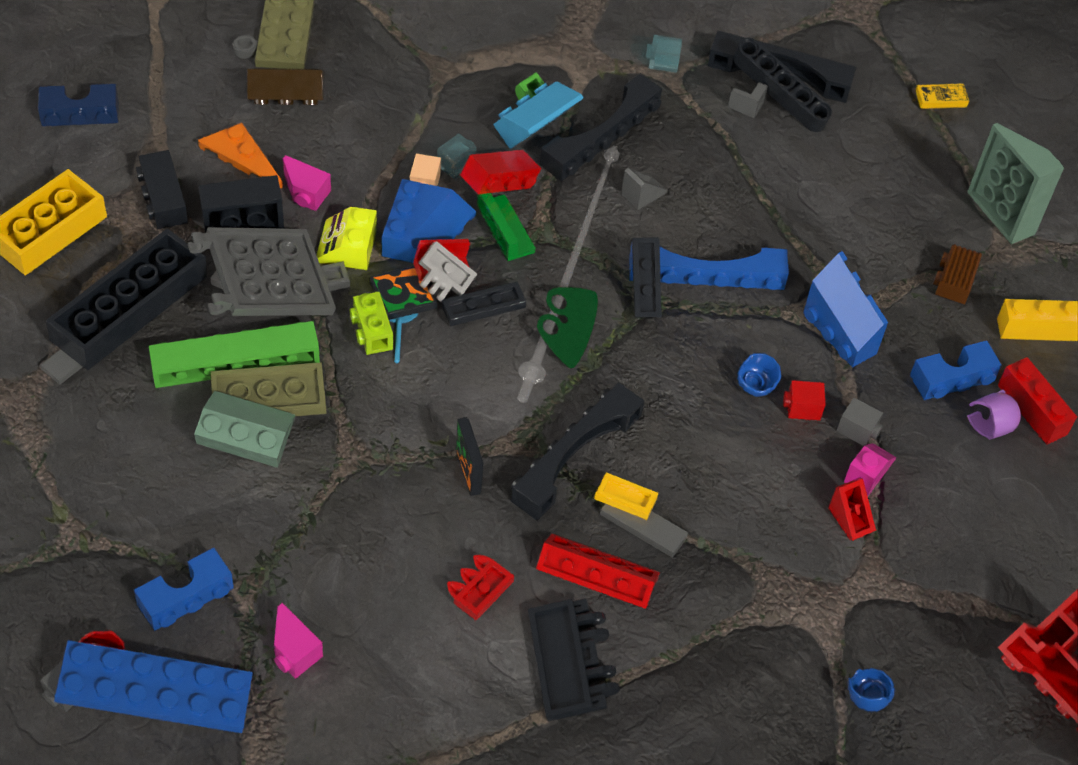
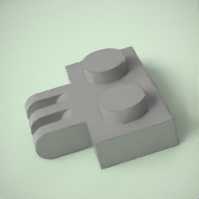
(445, 272)

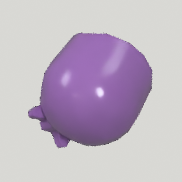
(1003, 415)

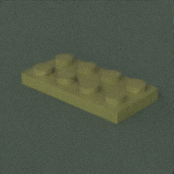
(284, 34)
(286, 387)

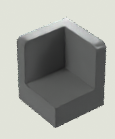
(748, 103)

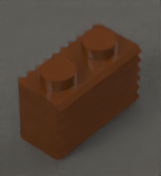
(958, 273)

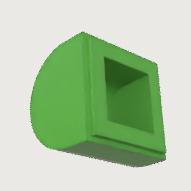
(528, 86)

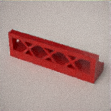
(597, 570)

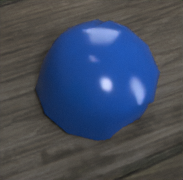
(759, 374)
(871, 689)

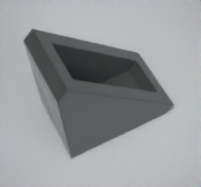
(640, 188)

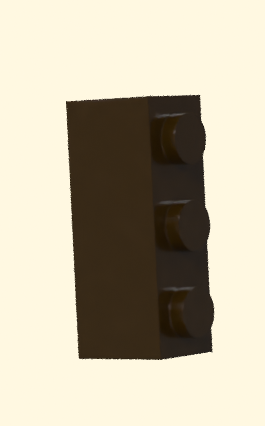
(285, 85)

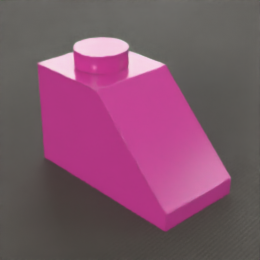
(306, 183)
(870, 465)
(294, 644)

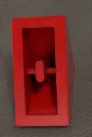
(852, 509)

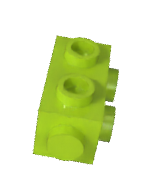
(372, 322)

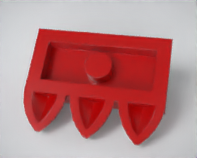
(481, 587)

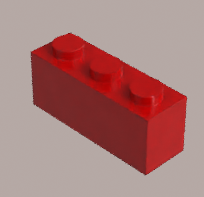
(500, 171)
(1037, 400)

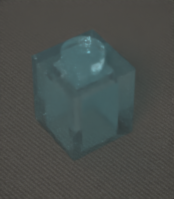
(664, 53)
(455, 154)

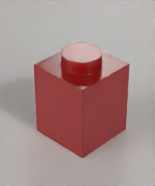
(805, 400)

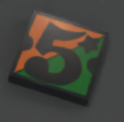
(402, 293)
(469, 456)

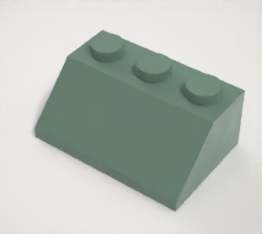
(244, 428)

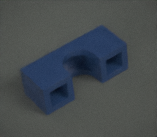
(97, 108)

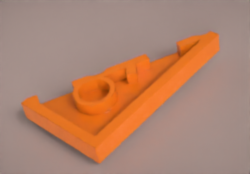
(240, 150)

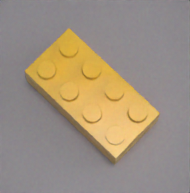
(49, 221)

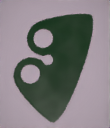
(574, 335)

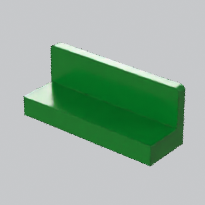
(505, 226)

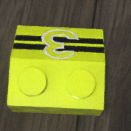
(348, 238)

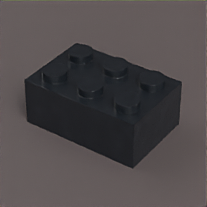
(242, 204)

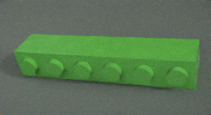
(266, 347)

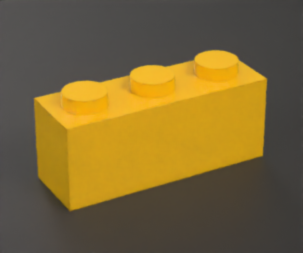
(1038, 320)

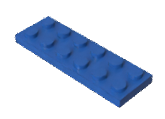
(153, 687)

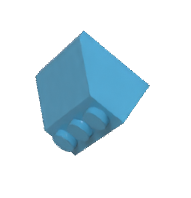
(535, 112)

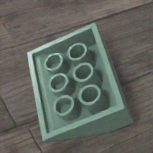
(1014, 182)

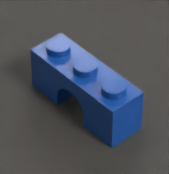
(937, 378)
(166, 604)

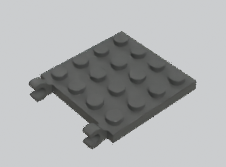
(265, 272)

